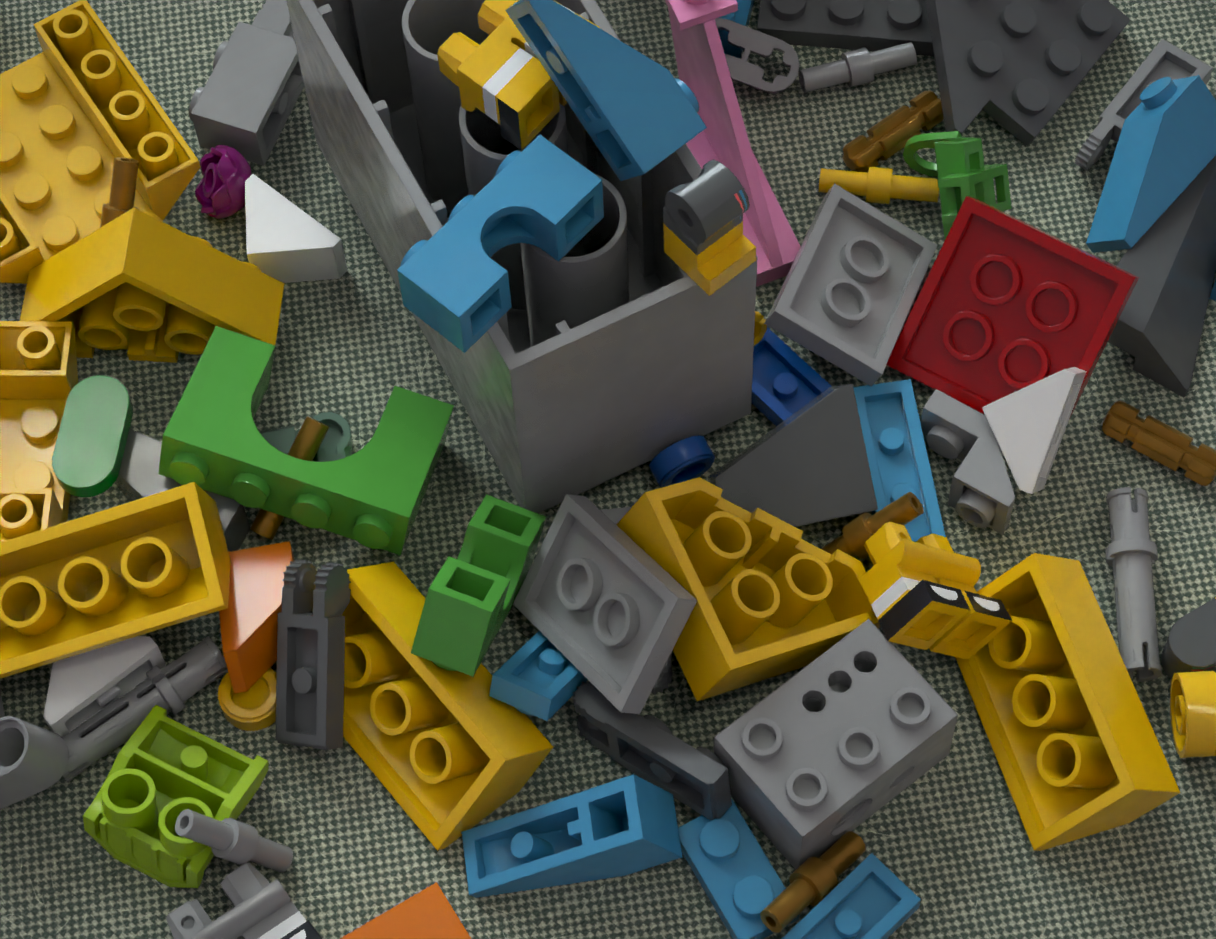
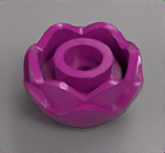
(223, 182)

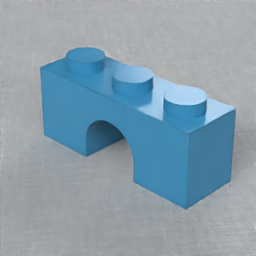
(533, 200)

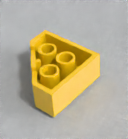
(151, 291)
(758, 586)

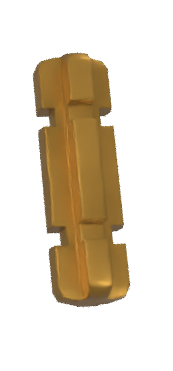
(893, 132)
(1161, 442)

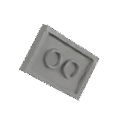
(852, 285)
(604, 603)

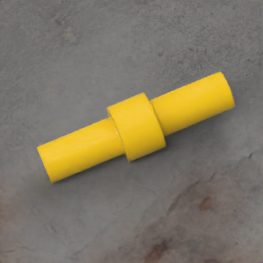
(880, 185)

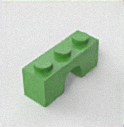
(479, 587)

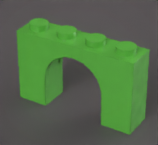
(360, 497)

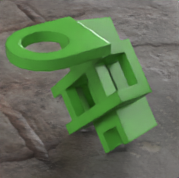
(959, 172)

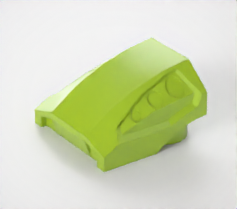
(153, 781)

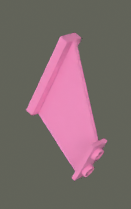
(706, 72)

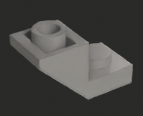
(981, 484)

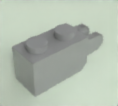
(250, 86)

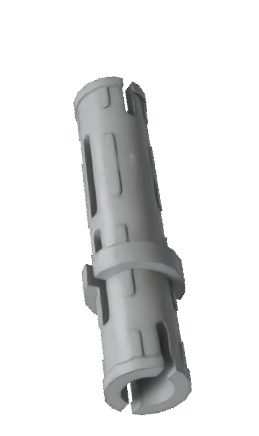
(1132, 558)
(122, 717)

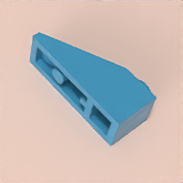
(617, 93)
(1155, 160)
(574, 839)

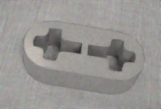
(762, 45)

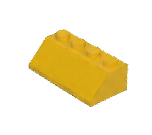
(111, 577)
(1064, 708)
(427, 729)

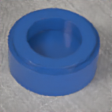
(682, 461)

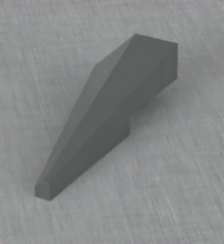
(1173, 288)

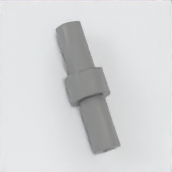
(857, 67)
(233, 840)

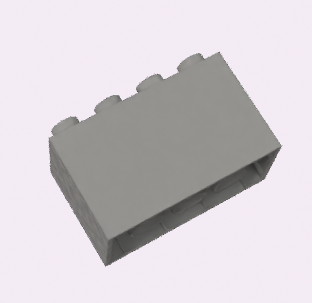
(600, 349)

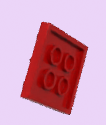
(1007, 309)

